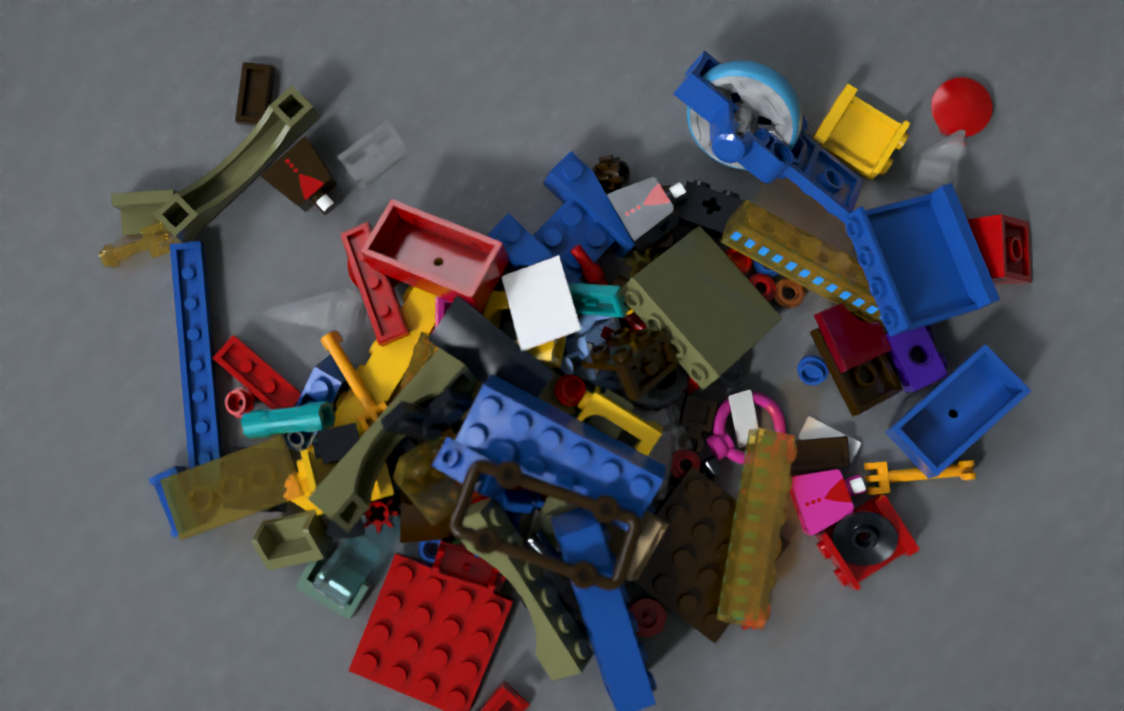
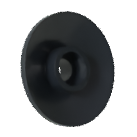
(869, 547)

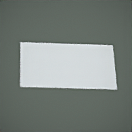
(540, 303)

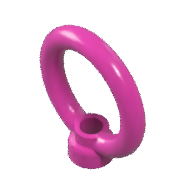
(720, 441)

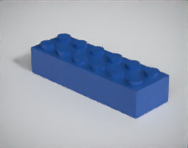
(558, 447)
(606, 613)

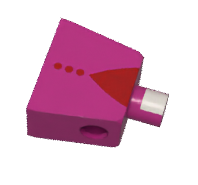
(823, 498)

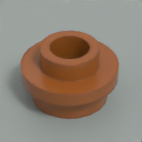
(798, 292)

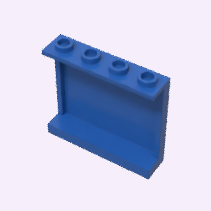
(921, 260)

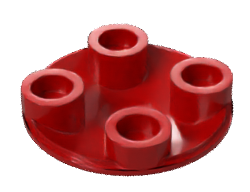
(961, 106)

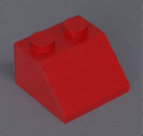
(1004, 247)

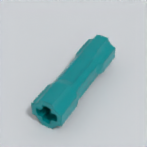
(306, 418)

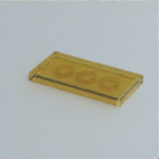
(231, 487)

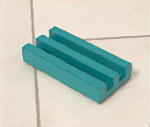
(598, 300)

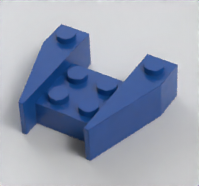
(582, 219)

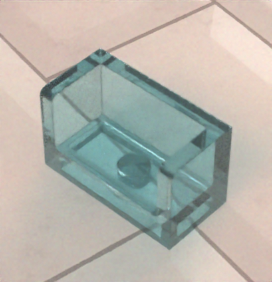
(348, 569)

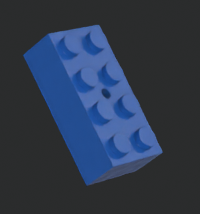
(978, 391)

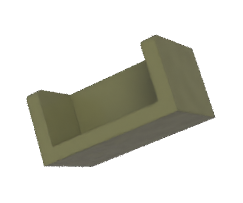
(292, 540)

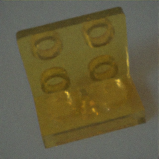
(425, 485)

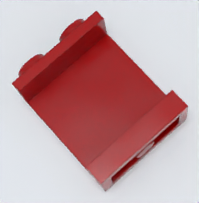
(851, 574)

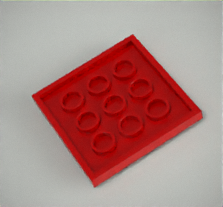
(430, 636)

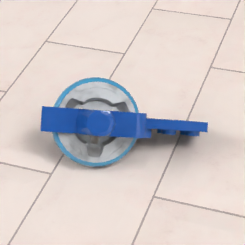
(762, 130)

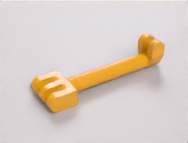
(372, 411)
(963, 469)

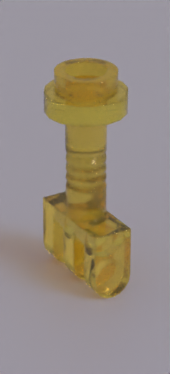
(111, 256)

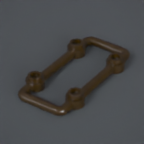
(487, 540)

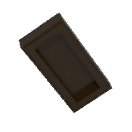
(254, 92)
(821, 454)

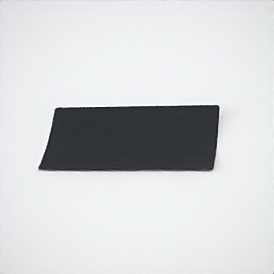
(488, 349)

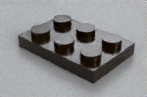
(863, 384)

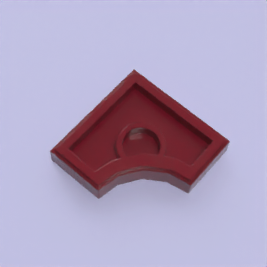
(850, 338)

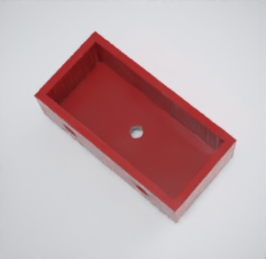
(411, 242)

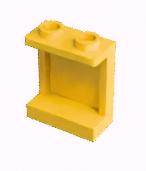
(860, 134)

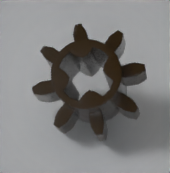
(611, 173)

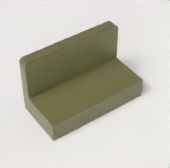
(138, 209)

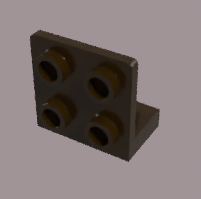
(637, 356)

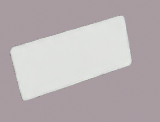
(743, 415)

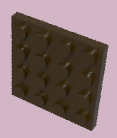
(693, 552)

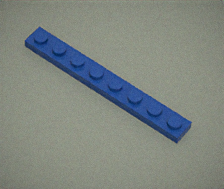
(196, 353)

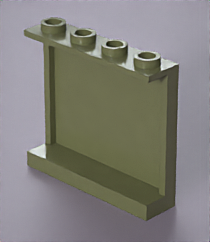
(701, 305)

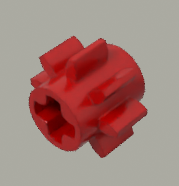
(388, 514)

